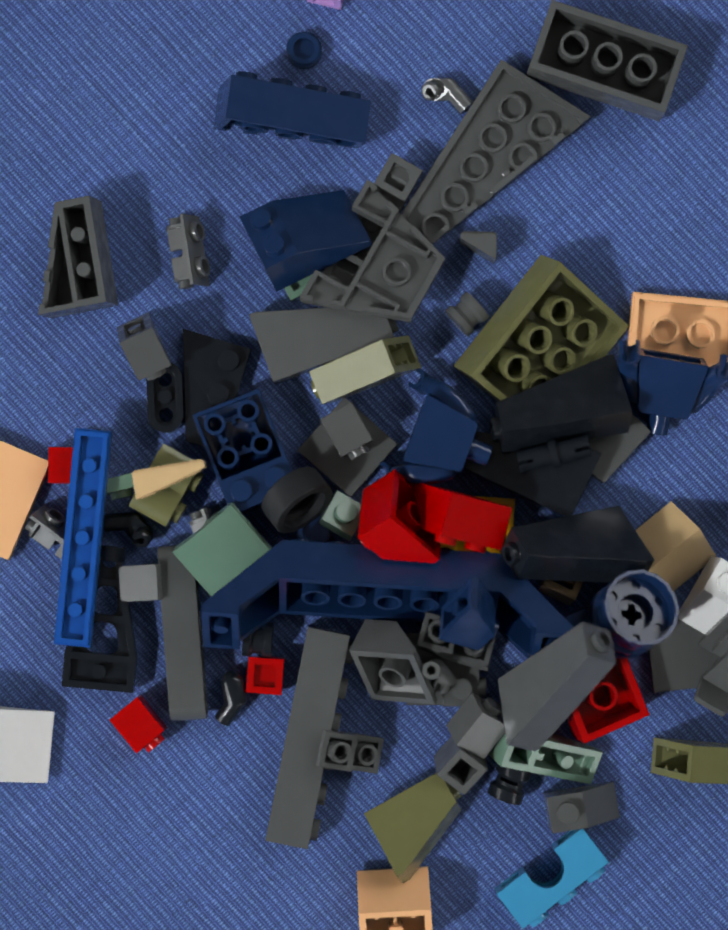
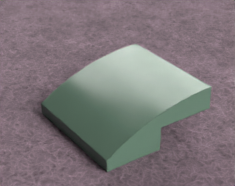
(221, 549)

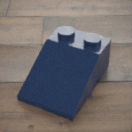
(304, 235)

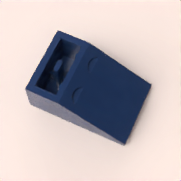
(243, 449)

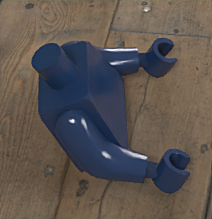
(668, 383)
(440, 436)

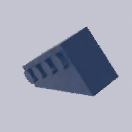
(292, 110)

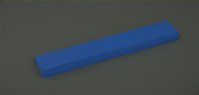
(83, 537)

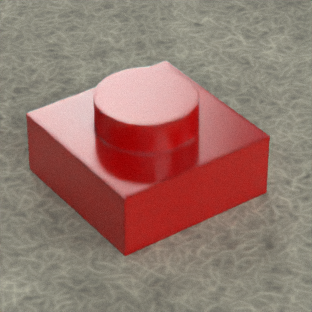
(265, 675)

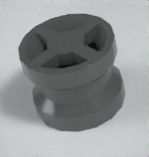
(467, 314)

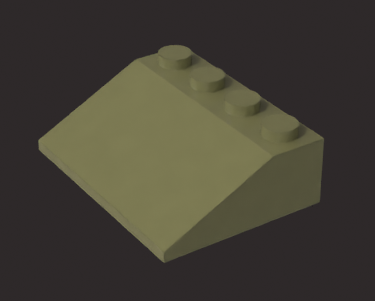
(540, 333)

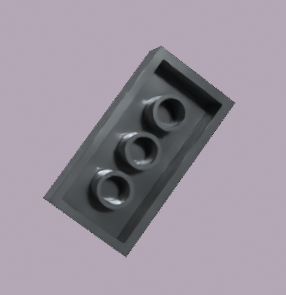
(606, 61)

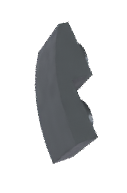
(430, 642)
(349, 751)

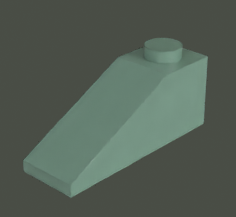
(557, 758)

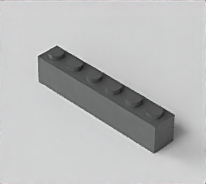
(312, 711)

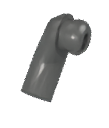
(446, 90)
(441, 674)

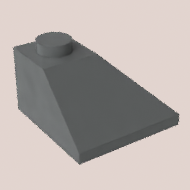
(390, 664)

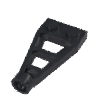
(106, 670)

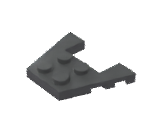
(393, 272)

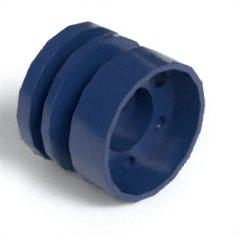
(644, 602)

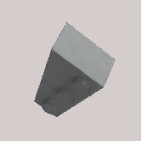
(79, 260)

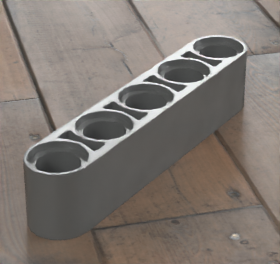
(182, 639)

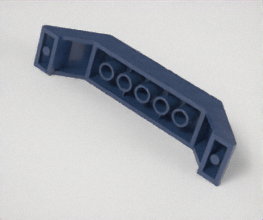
(358, 584)

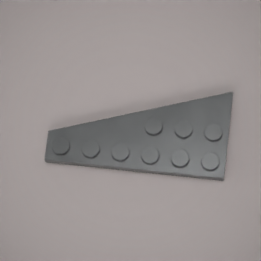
(495, 142)

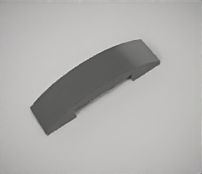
(395, 184)

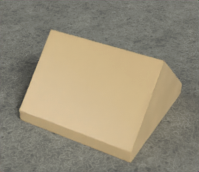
(675, 545)

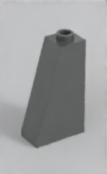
(310, 338)
(553, 683)

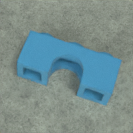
(531, 899)

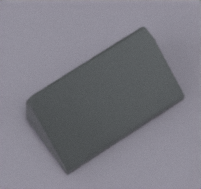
(617, 448)

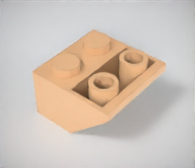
(393, 905)

